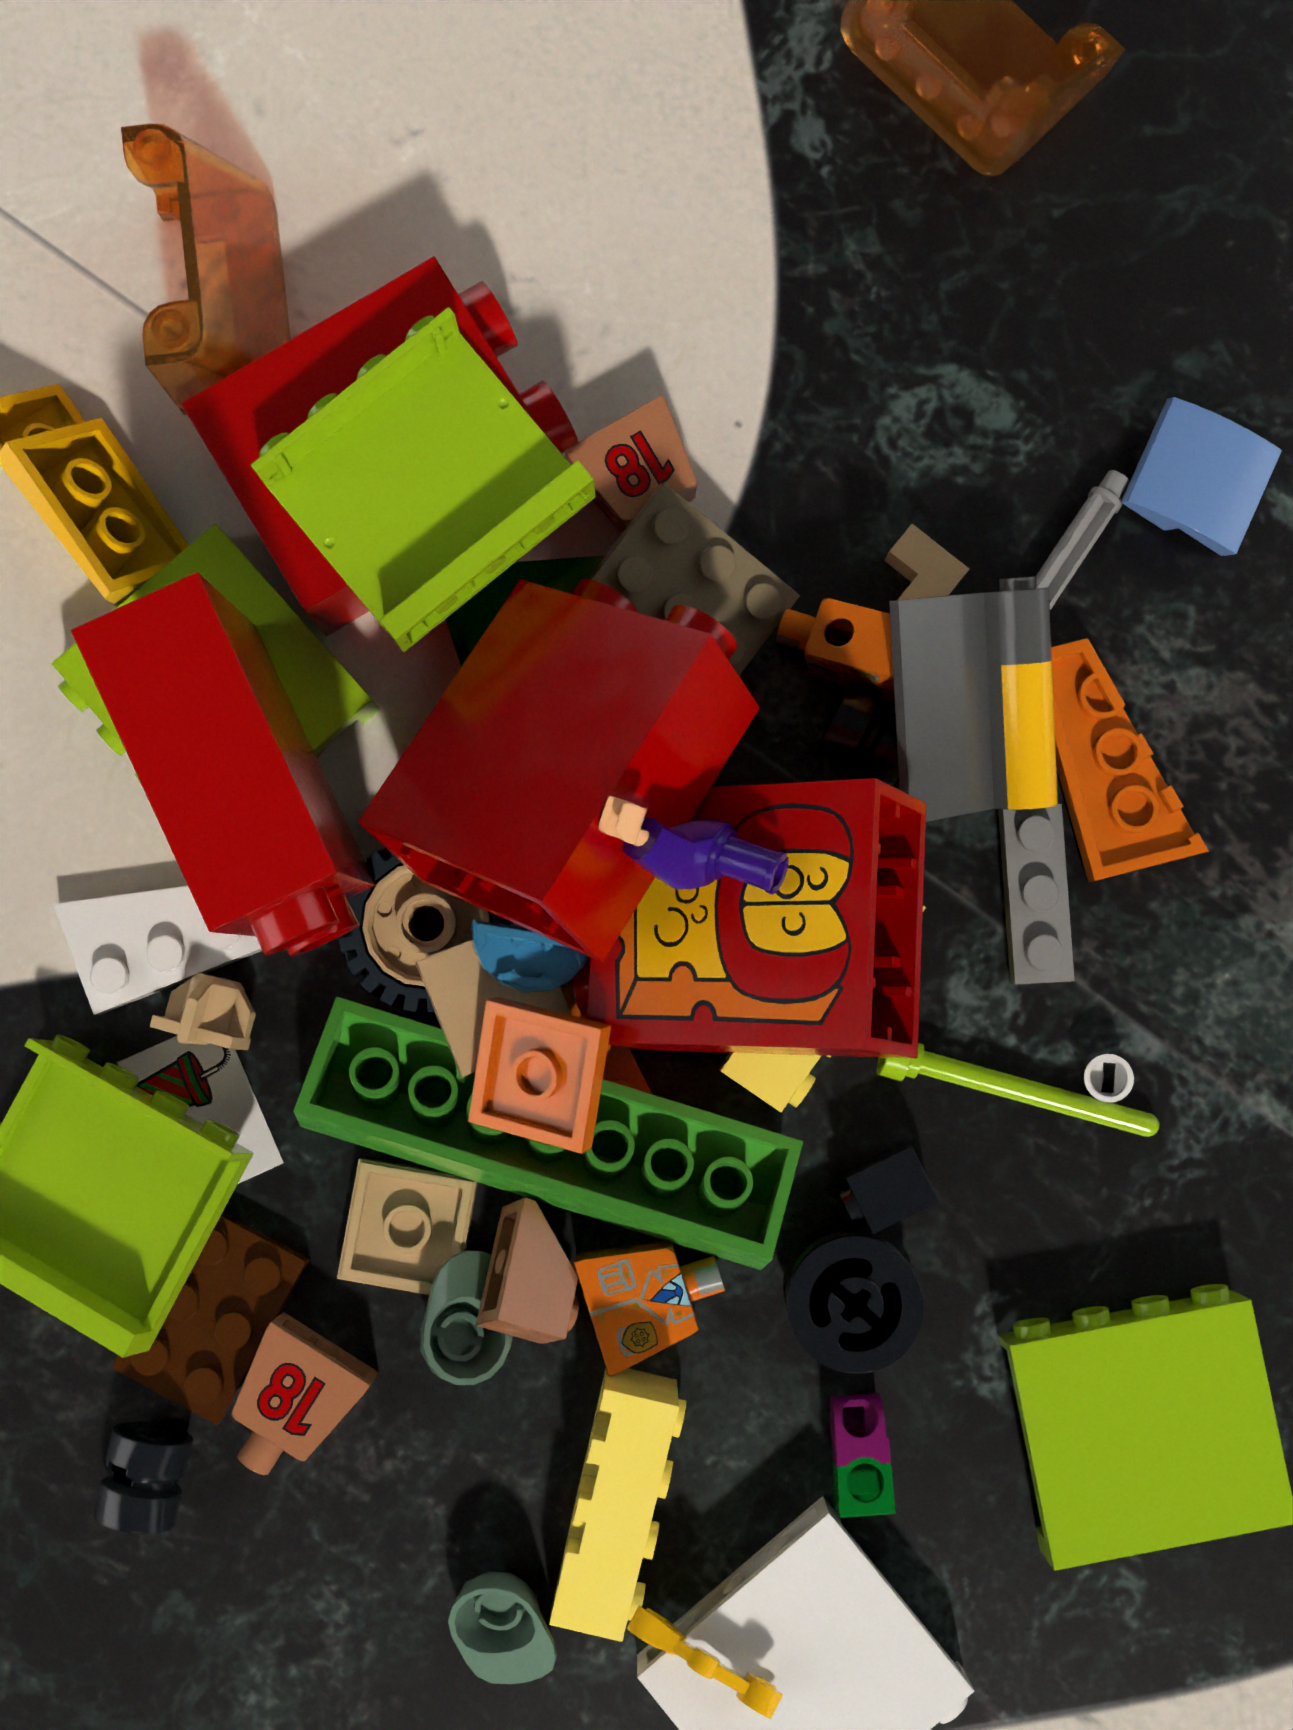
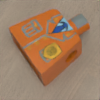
(861, 661)
(642, 1298)

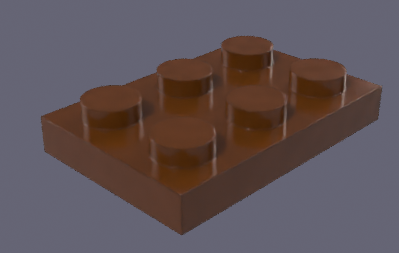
(218, 1320)

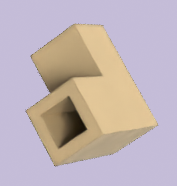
(925, 564)

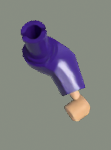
(692, 851)

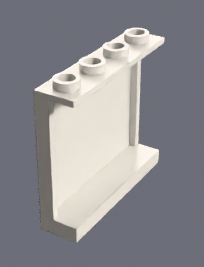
(821, 1631)

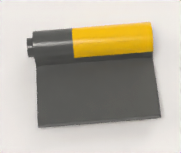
(975, 699)

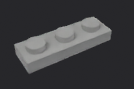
(1036, 895)

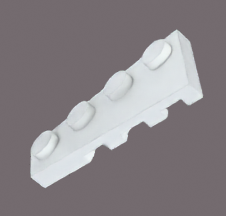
(143, 944)

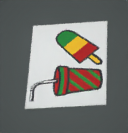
(214, 1088)

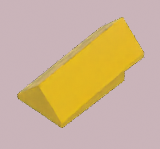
(86, 491)

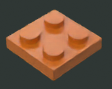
(539, 1074)

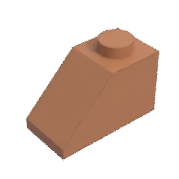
(528, 1279)

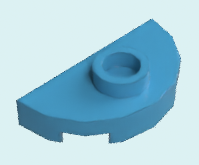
(524, 958)

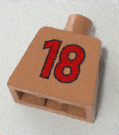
(633, 459)
(295, 1393)

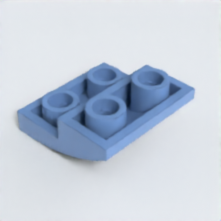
(1201, 476)

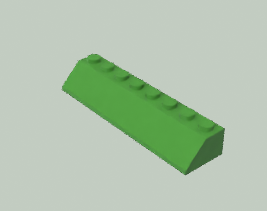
(650, 1158)

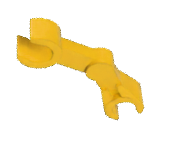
(663, 1635)

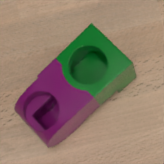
(860, 1456)

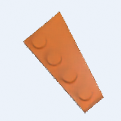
(1111, 785)

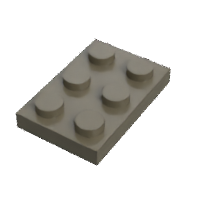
(683, 558)

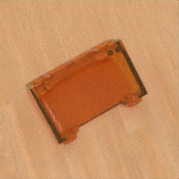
(978, 70)
(230, 262)

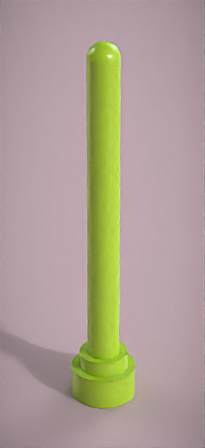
(1020, 1090)

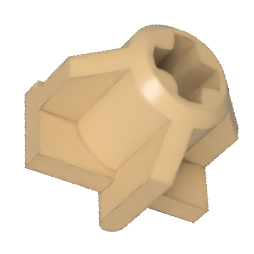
(209, 1012)

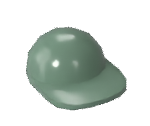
(449, 1334)
(501, 1630)

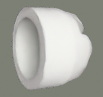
(1122, 1078)

